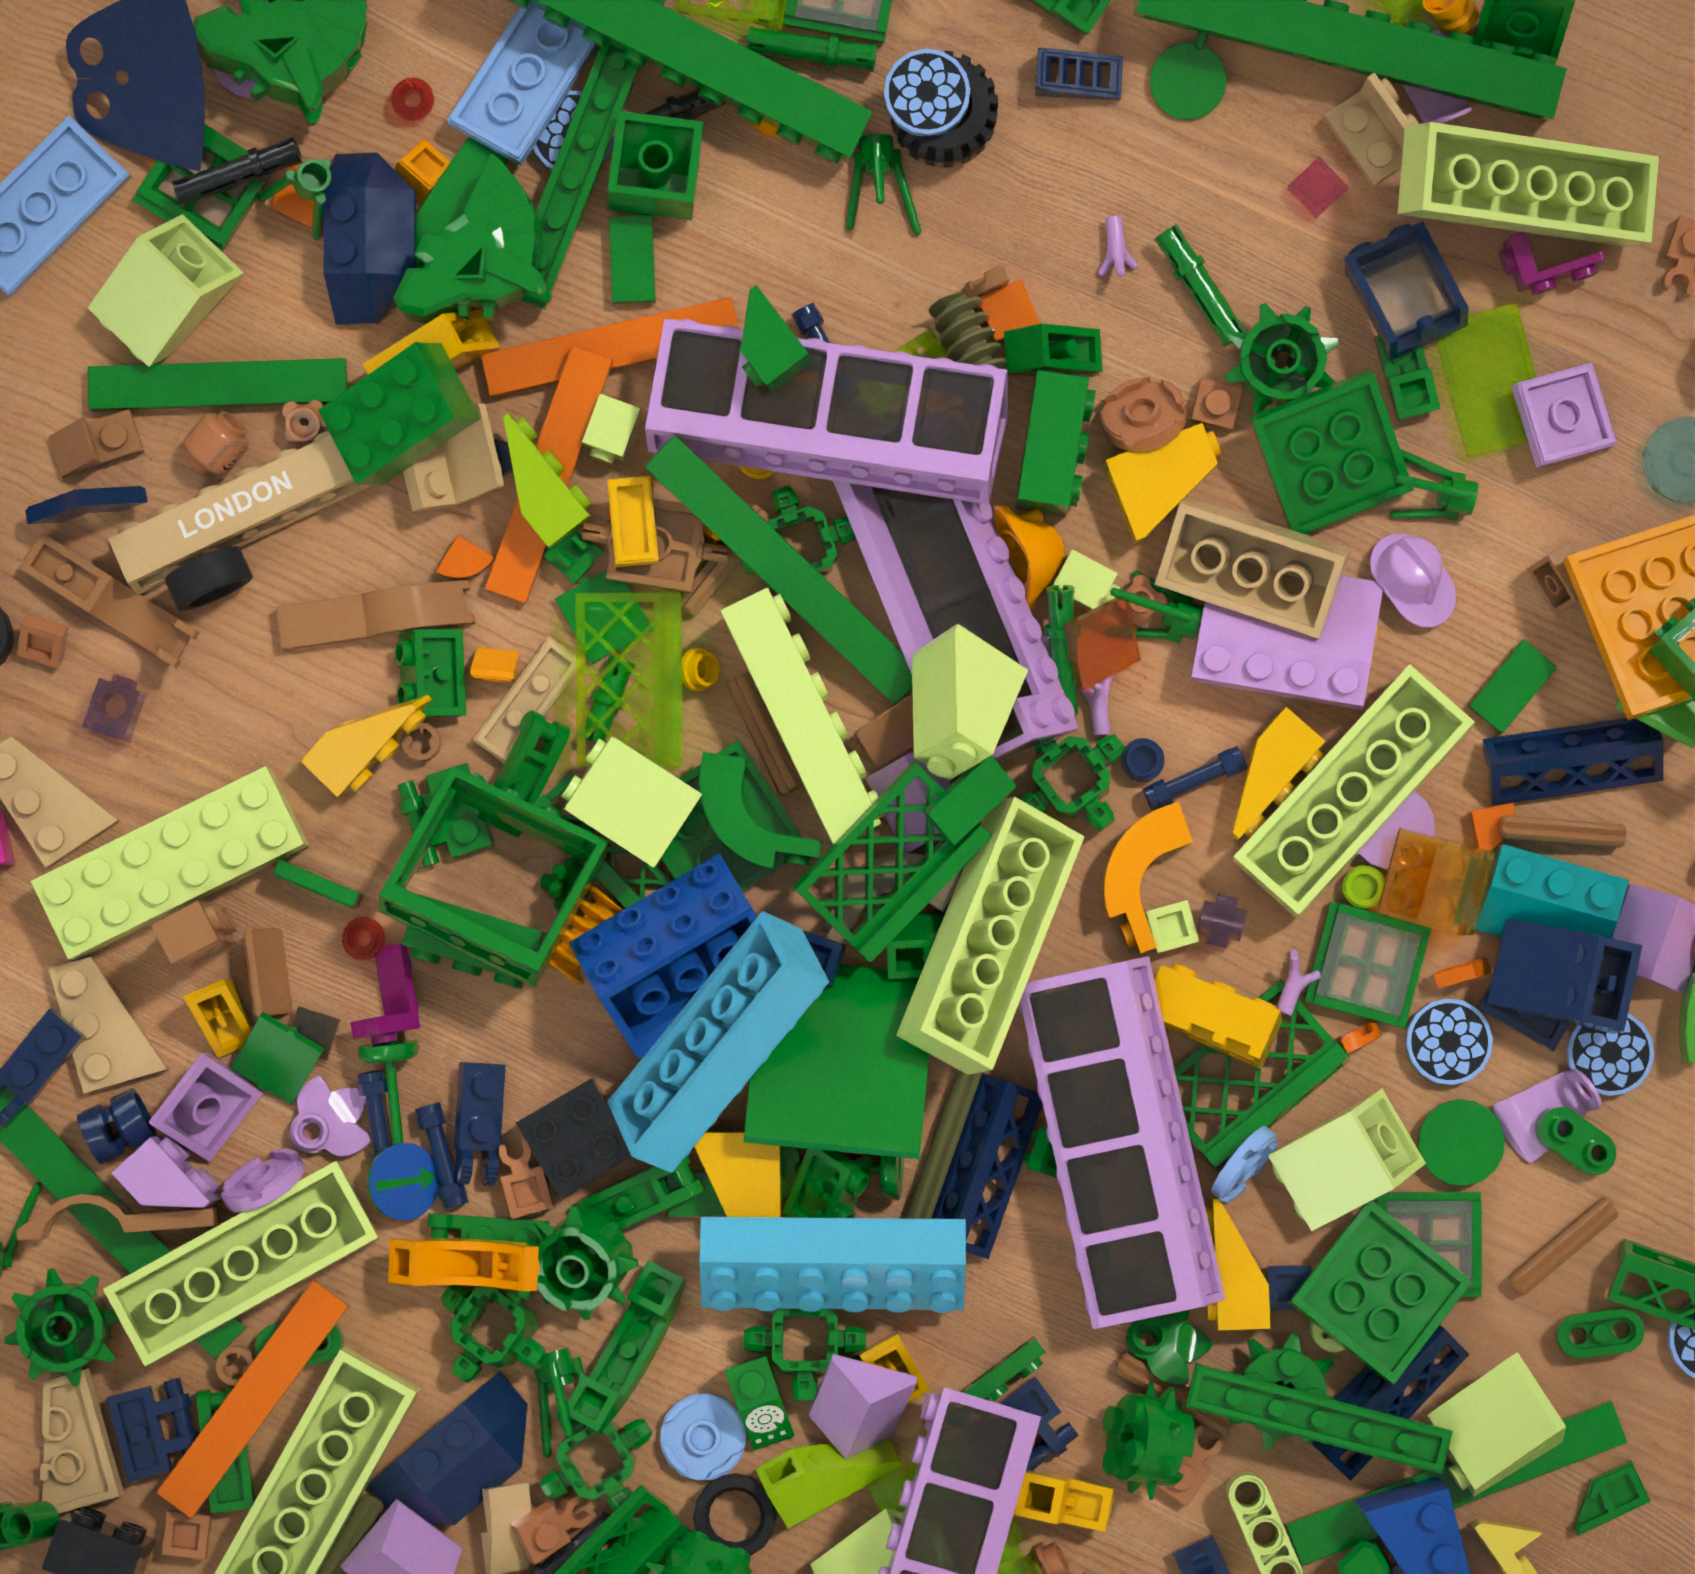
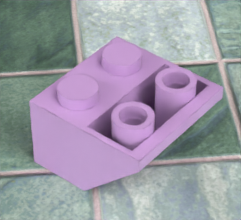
(162, 1176)

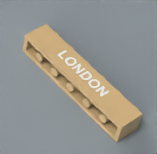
(234, 513)

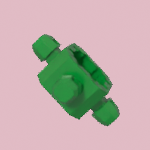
(785, 502)
(1098, 814)
(517, 1346)
(804, 1386)
(557, 1482)

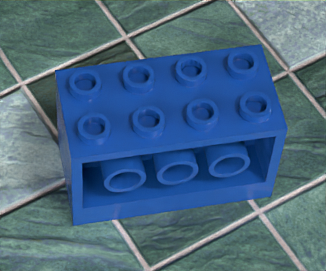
(663, 949)

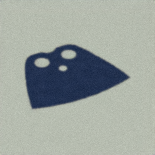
(163, 101)

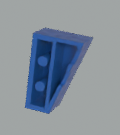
(1418, 1527)

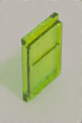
(1479, 373)

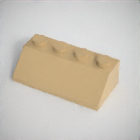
(1252, 567)

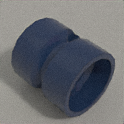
(131, 1121)

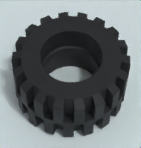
(969, 137)

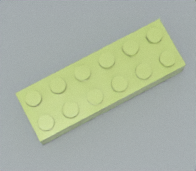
(1527, 184)
(798, 711)
(1353, 791)
(170, 863)
(990, 937)
(241, 1264)
(322, 1470)

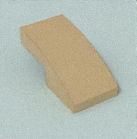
(500, 1545)

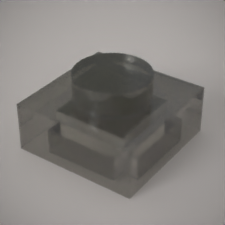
(318, 1028)

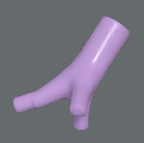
(1116, 248)
(1098, 705)
(1294, 984)

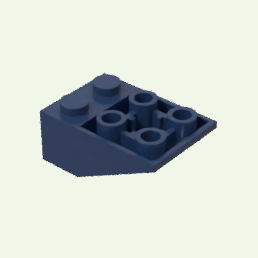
(1565, 975)

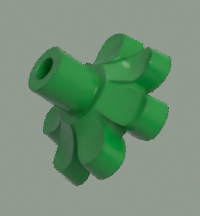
(561, 880)

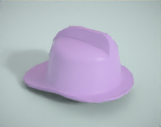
(1414, 579)

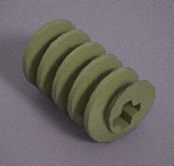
(962, 330)

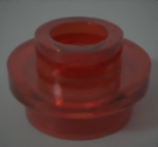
(409, 86)
(351, 936)

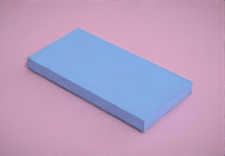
(521, 84)
(52, 199)

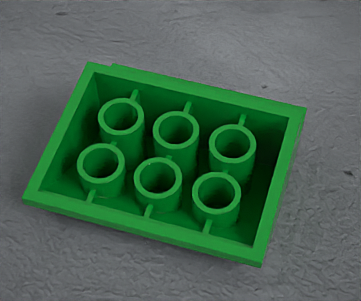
(844, 1073)

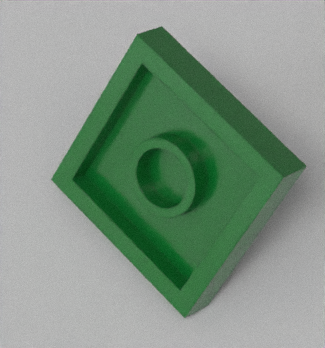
(1524, 24)

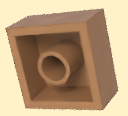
(1554, 579)

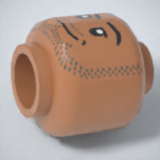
(216, 443)

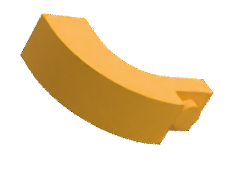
(1135, 850)
(463, 1263)

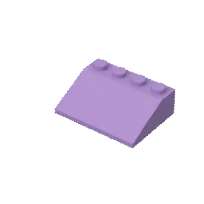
(1281, 662)

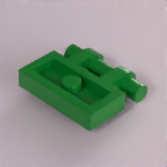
(461, 827)

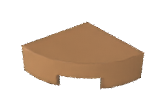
(992, 280)

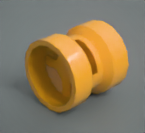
(1453, 14)

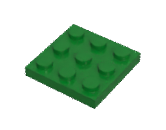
(1331, 452)
(698, 841)
(1380, 1292)

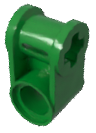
(26, 1523)

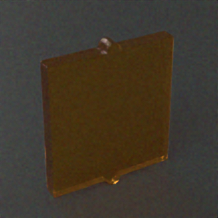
(1102, 642)

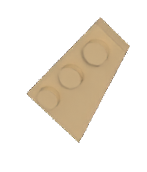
(46, 805)
(113, 1043)
(77, 1449)

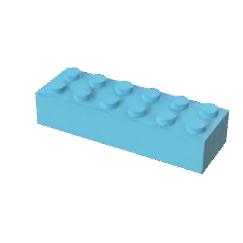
(717, 1042)
(832, 1263)

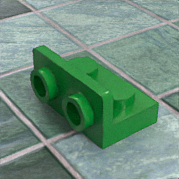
(432, 666)
(827, 1185)

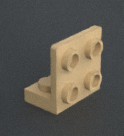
(1372, 129)
(457, 469)

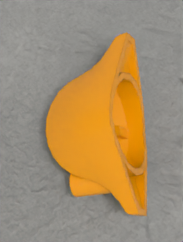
(1033, 549)

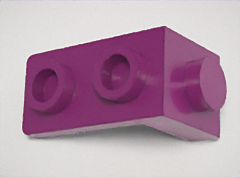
(1519, 261)
(397, 998)

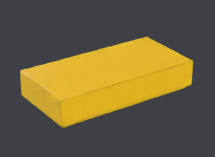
(633, 521)

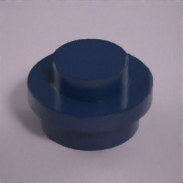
(1142, 759)

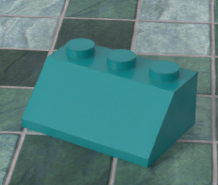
(1549, 894)

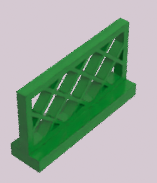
(910, 893)
(1276, 1102)

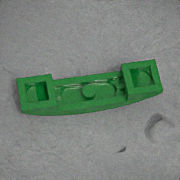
(452, 190)
(630, 1349)

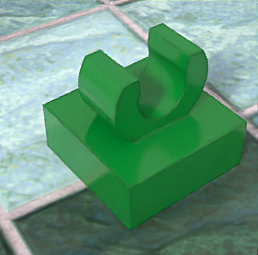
(574, 556)
(1042, 1154)

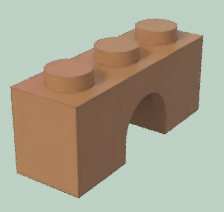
(195, 933)

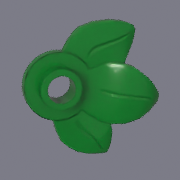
(1173, 1347)

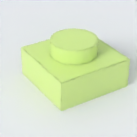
(1172, 926)

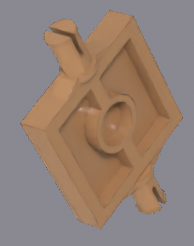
(679, 549)

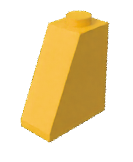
(461, 339)
(1157, 480)
(742, 1174)

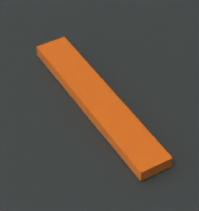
(624, 342)
(562, 434)
(252, 1399)

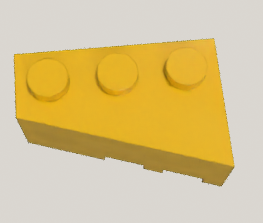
(1217, 1015)

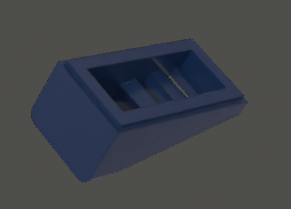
(1044, 87)

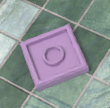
(1564, 415)

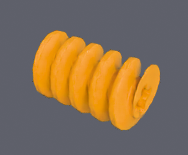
(594, 914)

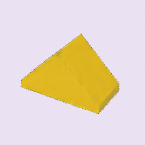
(220, 1016)
(894, 1355)

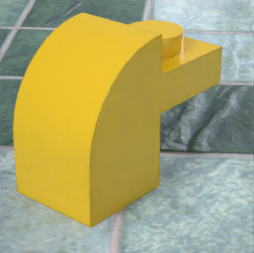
(1065, 1500)

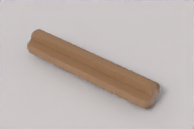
(712, 576)
(764, 734)
(1562, 831)
(1563, 1246)
(1139, 1374)

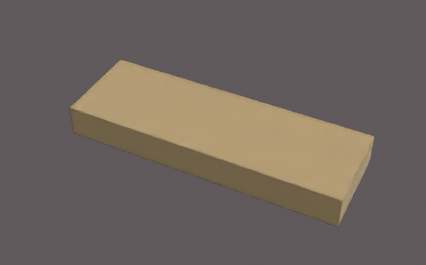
(534, 690)

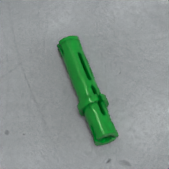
(812, 49)
(1195, 277)
(1059, 614)

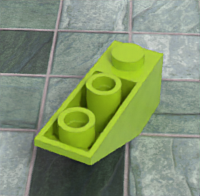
(542, 494)
(819, 1476)

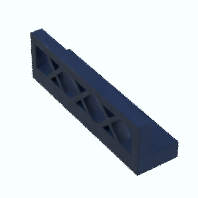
(1574, 751)
(978, 1163)
(1373, 1392)

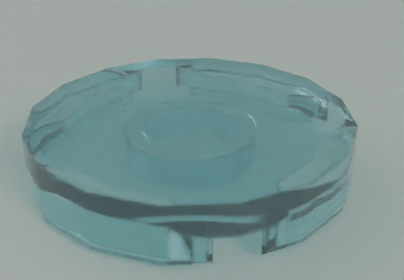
(1671, 460)

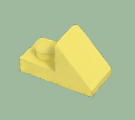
(1504, 1541)

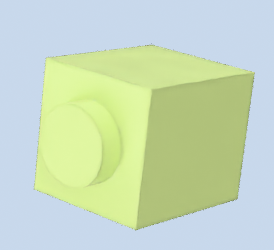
(611, 429)
(1089, 579)

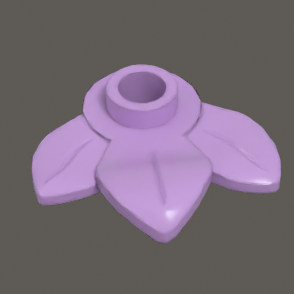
(334, 1114)

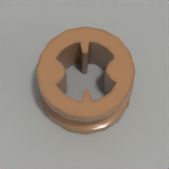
(435, 742)
(224, 1359)

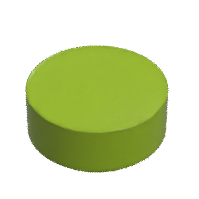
(1363, 886)

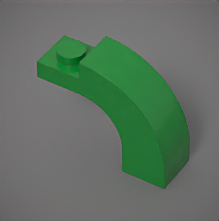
(722, 800)

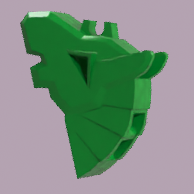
(285, 47)
(481, 257)

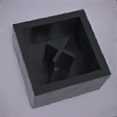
(575, 1137)
(93, 1546)

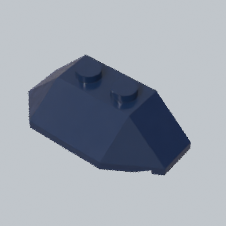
(366, 237)
(460, 1456)

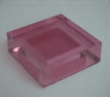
(1317, 187)

